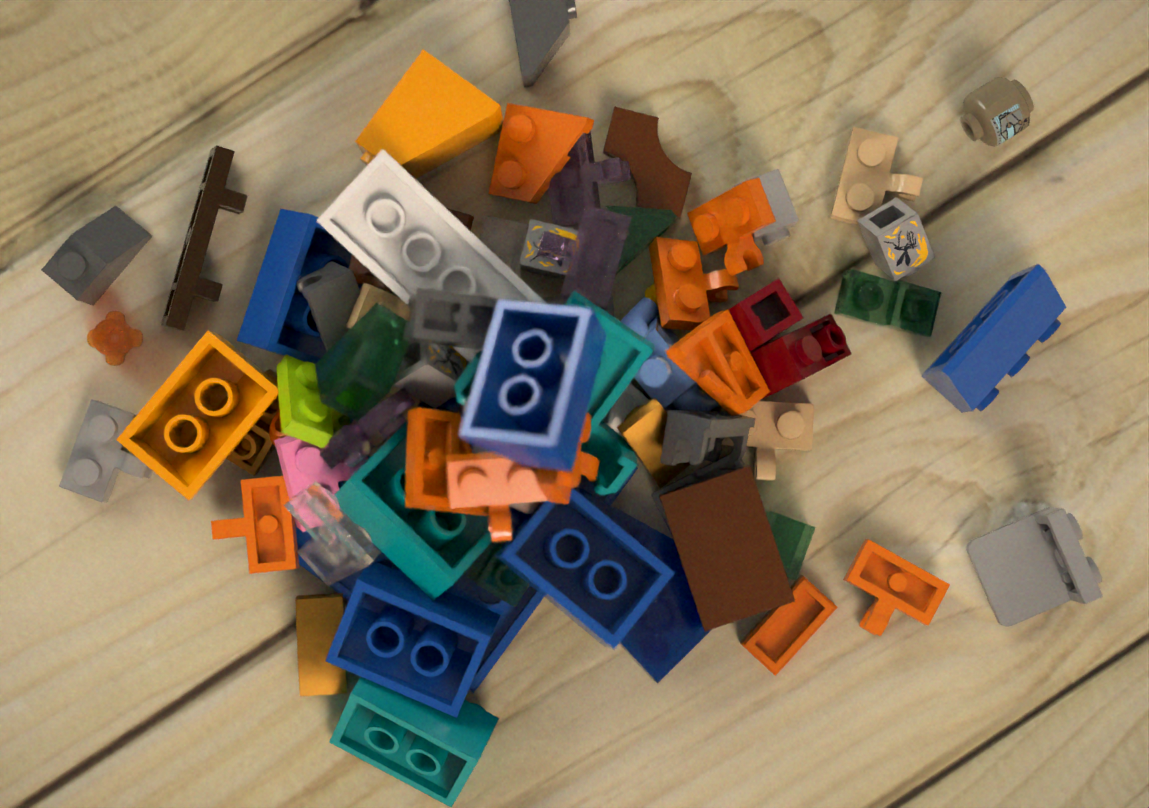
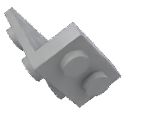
(1034, 566)

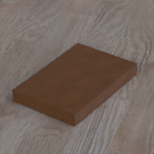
(726, 548)

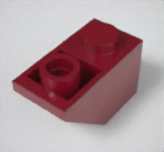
(765, 314)
(801, 353)

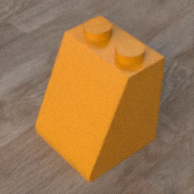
(430, 118)

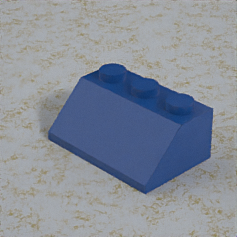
(278, 312)
(997, 340)
(535, 383)
(411, 642)

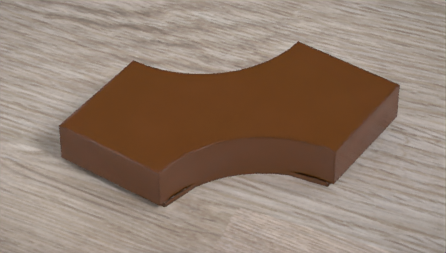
(656, 178)

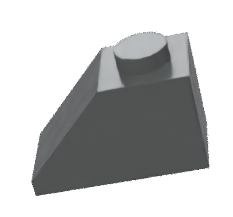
(539, 33)
(96, 255)

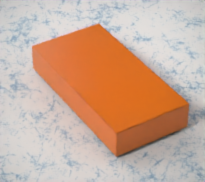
(788, 627)

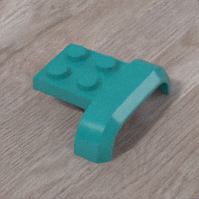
(619, 363)

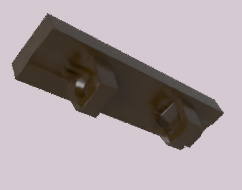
(210, 198)

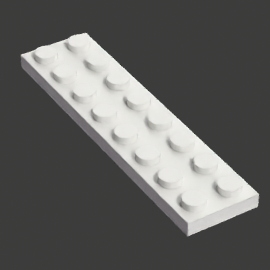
(419, 243)

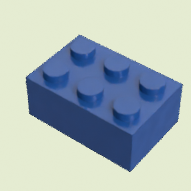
(586, 566)

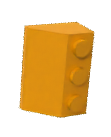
(199, 414)

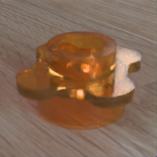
(101, 338)

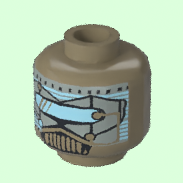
(996, 111)

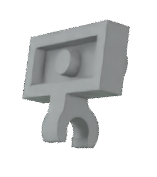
(99, 455)

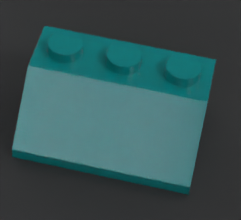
(422, 543)
(414, 739)

